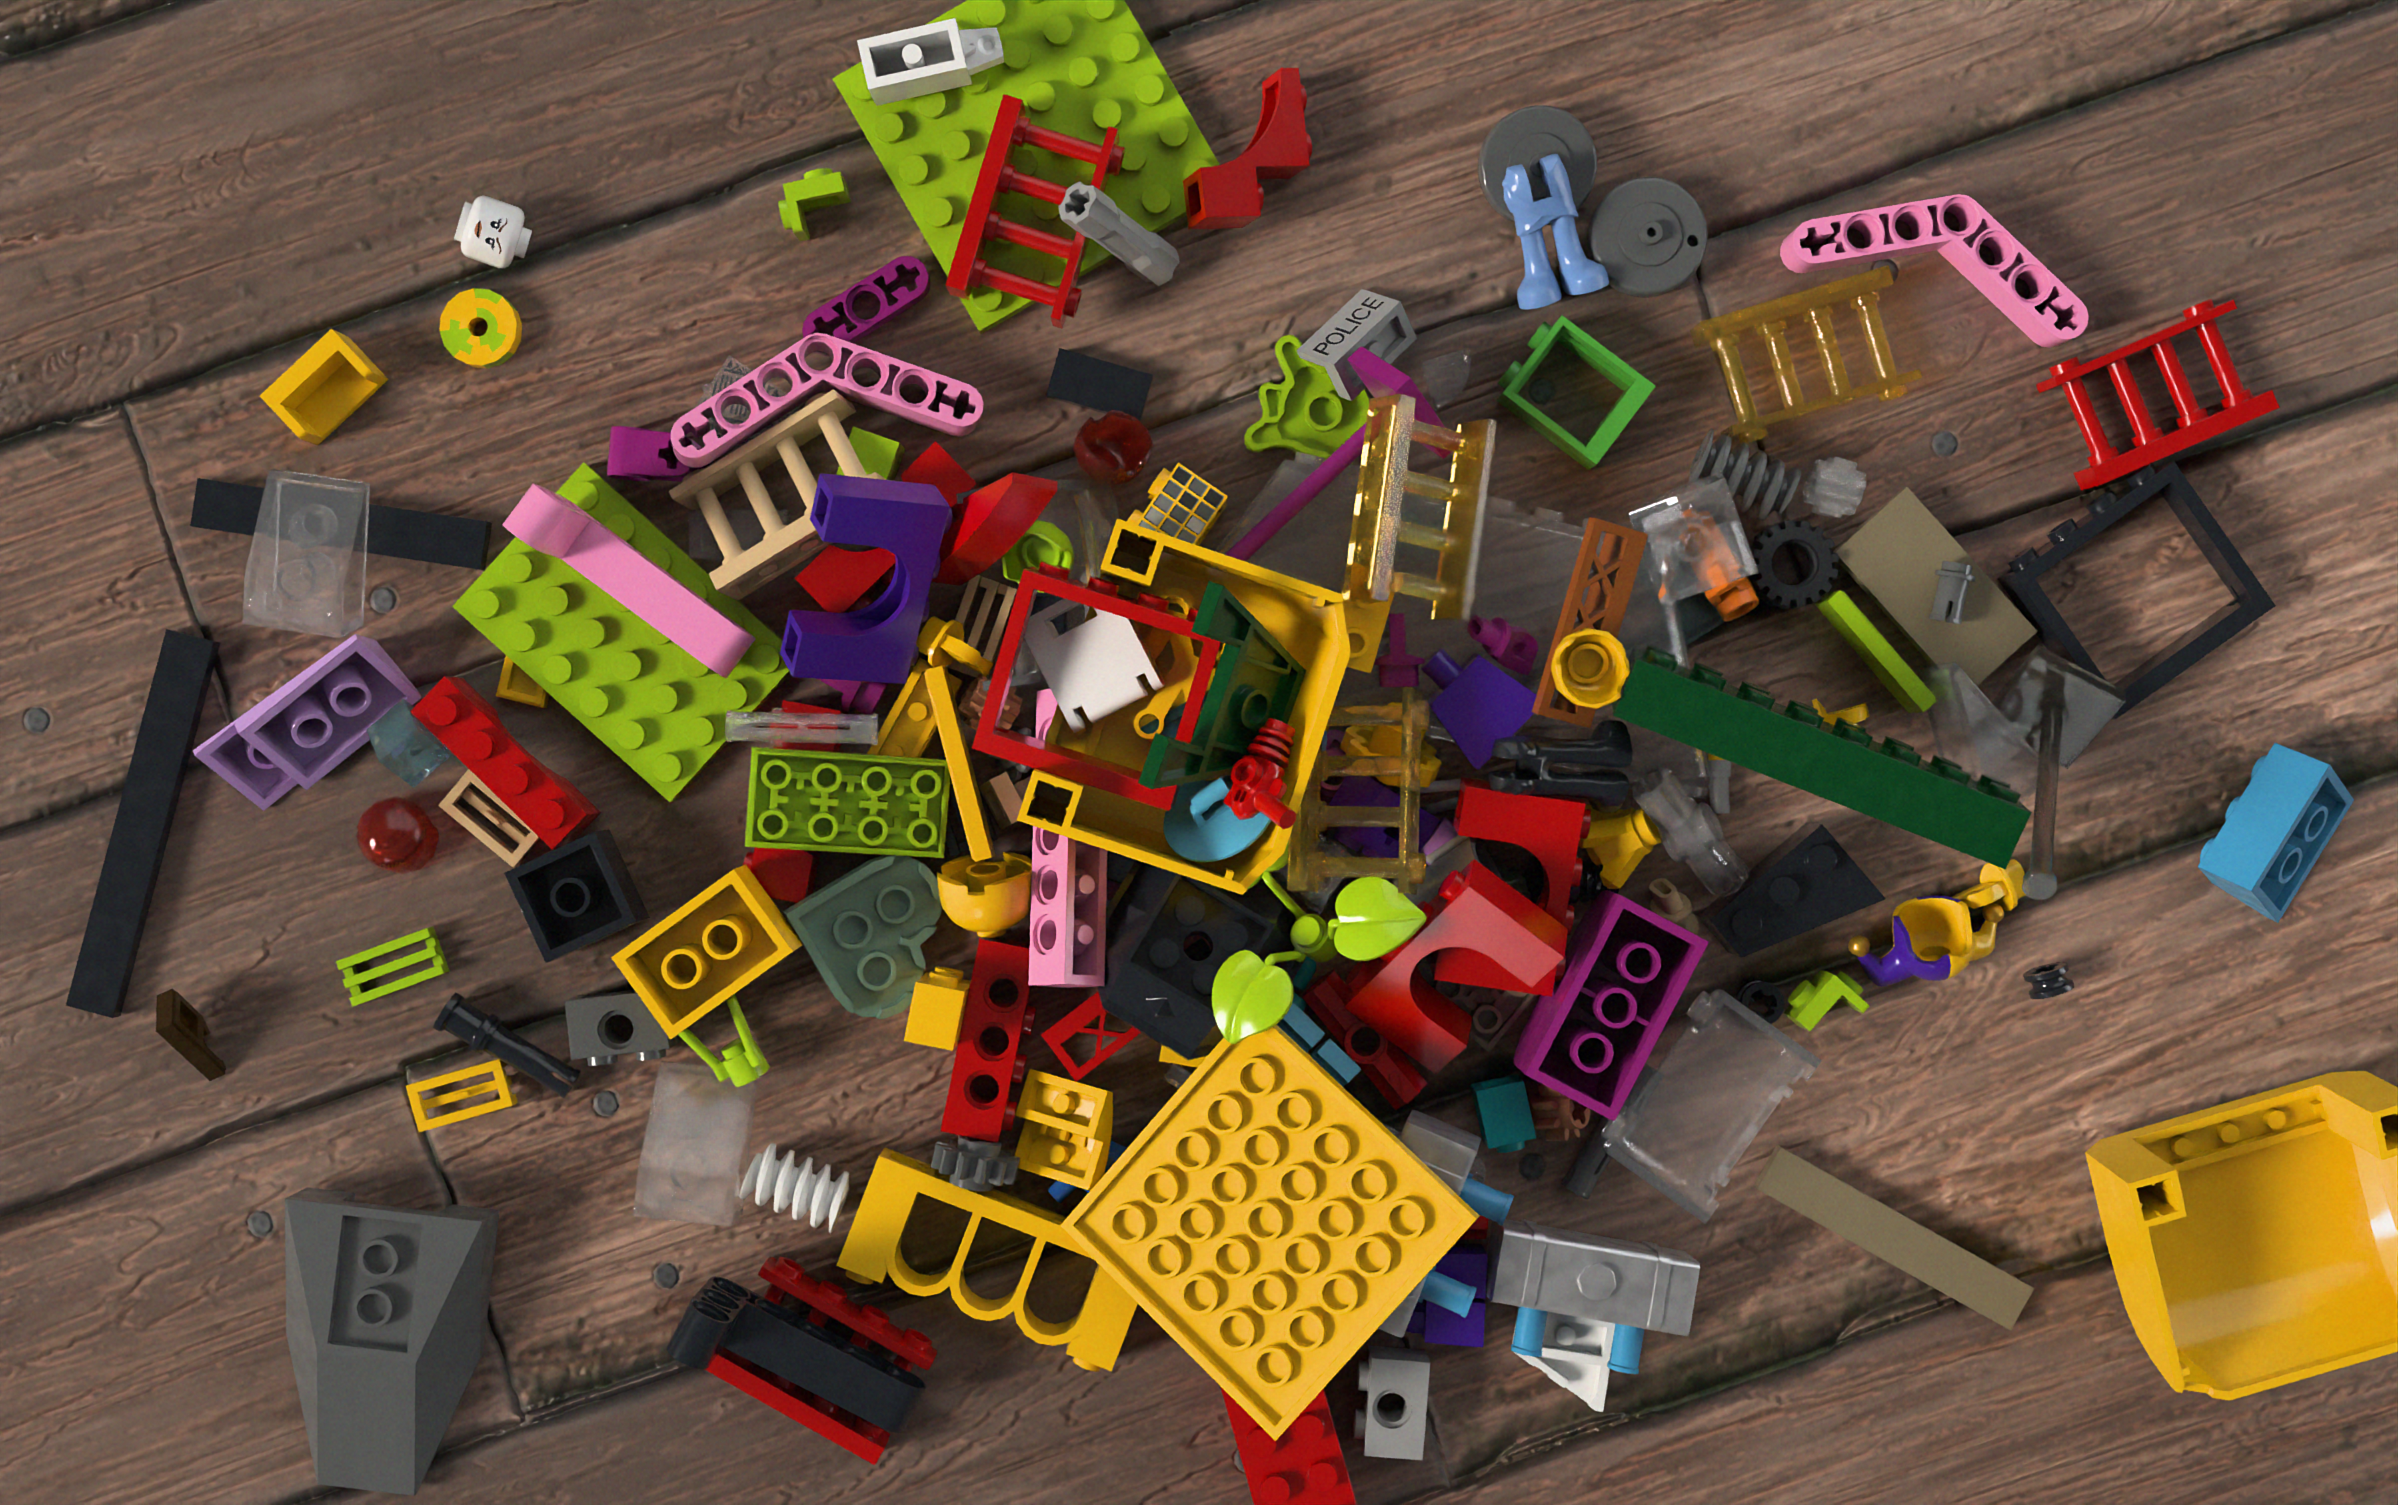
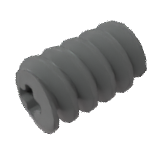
(1746, 476)

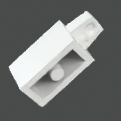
(926, 59)

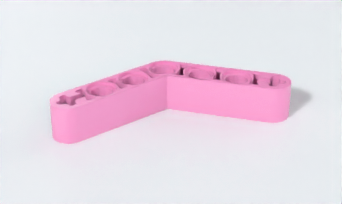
(1959, 248)
(808, 382)

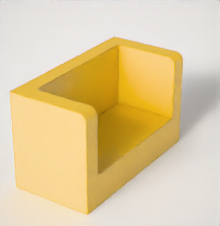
(324, 387)

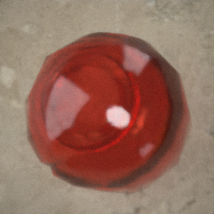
(1113, 448)
(397, 835)

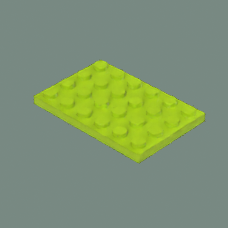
(610, 665)

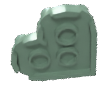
(870, 931)

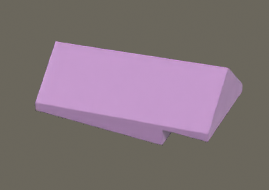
(308, 722)

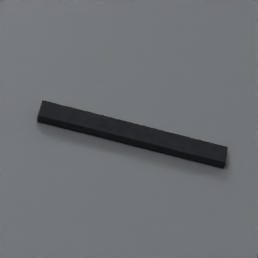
(143, 823)

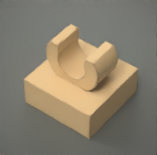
(1004, 798)

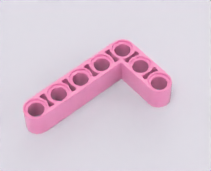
(569, 533)

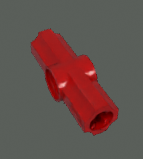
(1383, 1063)

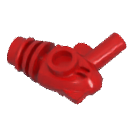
(1260, 776)

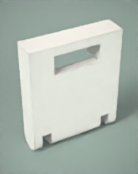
(1091, 663)

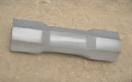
(1098, 218)

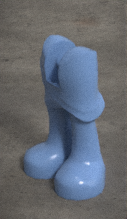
(1576, 271)

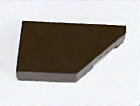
(184, 1030)

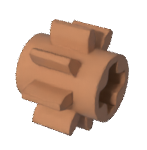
(1557, 1115)

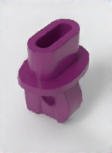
(1507, 645)
(1399, 667)
(859, 694)

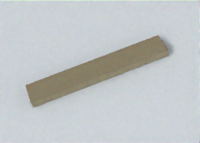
(1893, 1237)

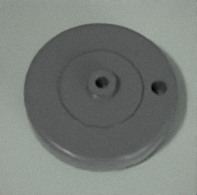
(1525, 139)
(1648, 236)

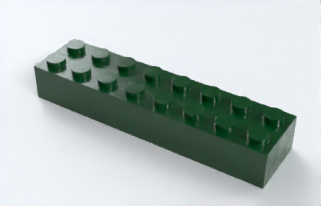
(1822, 758)

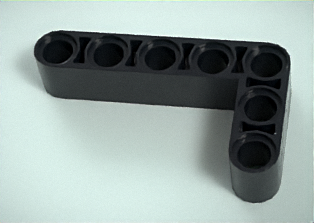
(796, 1350)

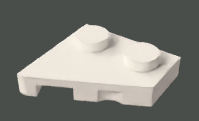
(1576, 1355)

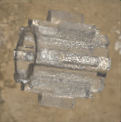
(1834, 487)

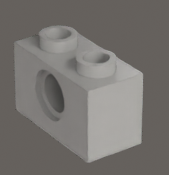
(1398, 1431)

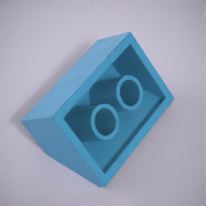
(2276, 830)

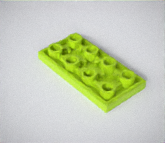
(847, 802)

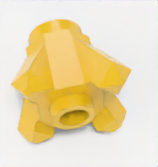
(1619, 842)

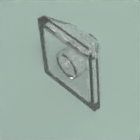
(1693, 539)

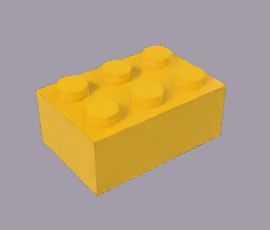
(707, 950)

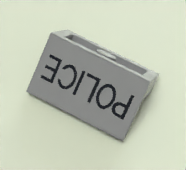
(1364, 321)

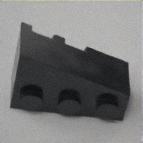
(1789, 893)

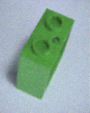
(1634, 385)

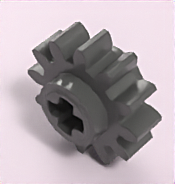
(975, 1163)

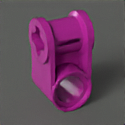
(644, 455)

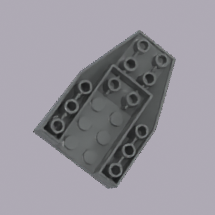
(383, 1330)

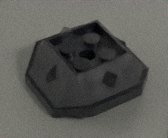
(1146, 969)

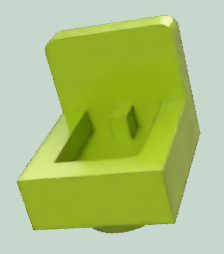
(816, 191)
(1815, 998)

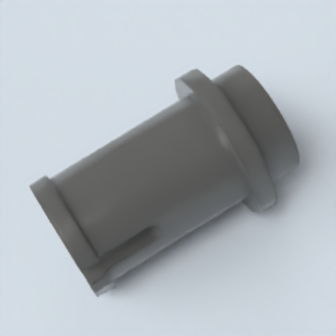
(1951, 588)

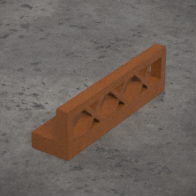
(1604, 606)

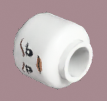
(492, 232)

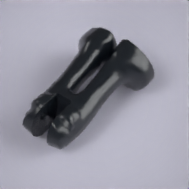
(1535, 754)

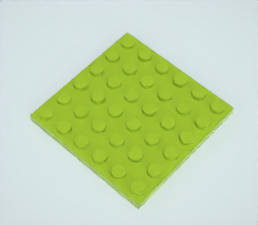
(1077, 74)

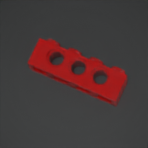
(965, 1110)

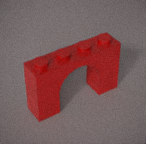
(1551, 832)
(1469, 912)

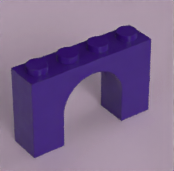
(882, 637)

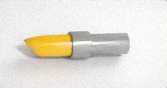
(1719, 784)

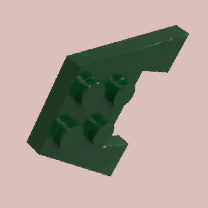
(1249, 686)

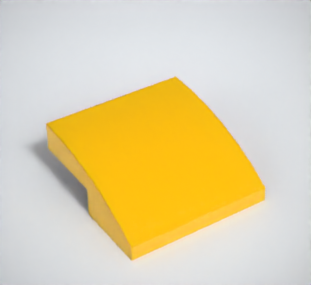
(1064, 1129)

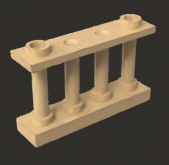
(782, 544)

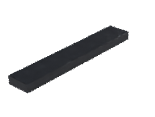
(390, 529)

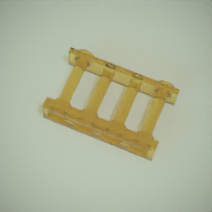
(1816, 308)
(1379, 502)
(1310, 866)

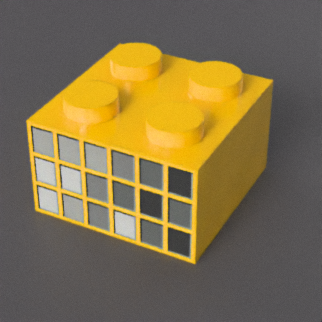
(1181, 506)

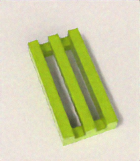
(354, 980)

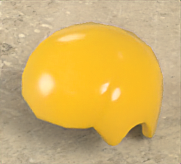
(1590, 668)

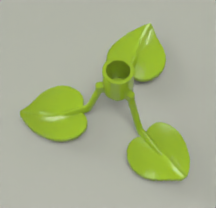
(1370, 922)

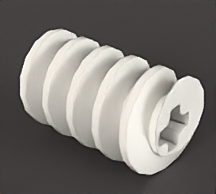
(796, 1186)

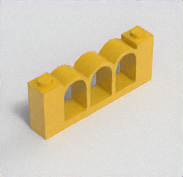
(875, 1251)

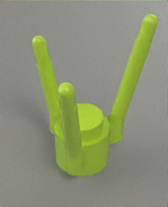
(742, 1056)

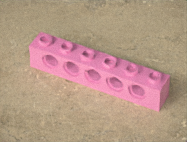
(1065, 898)

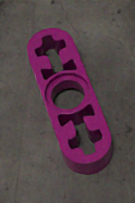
(869, 285)

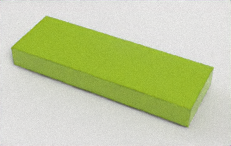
(1876, 652)

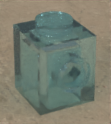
(406, 744)

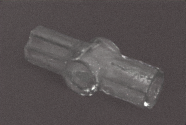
(1690, 832)

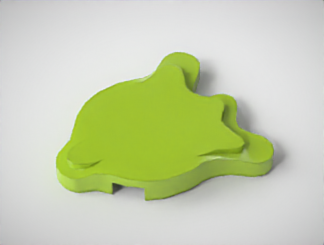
(1305, 409)

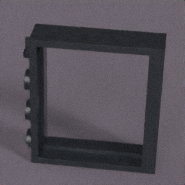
(2250, 597)

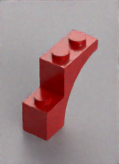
(1279, 149)

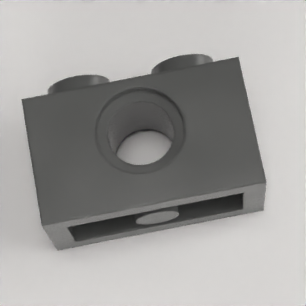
(593, 1033)

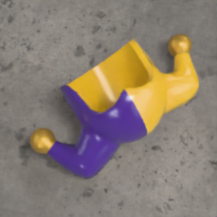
(1929, 941)

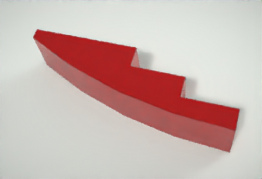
(991, 525)

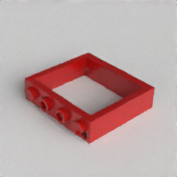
(1068, 762)

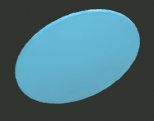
(1204, 827)

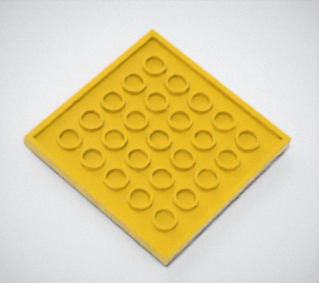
(1268, 1223)

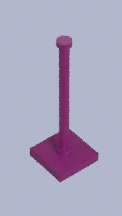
(1381, 381)

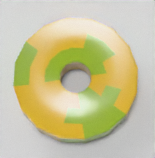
(459, 322)

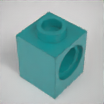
(1503, 1113)

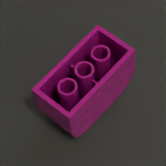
(1610, 1005)

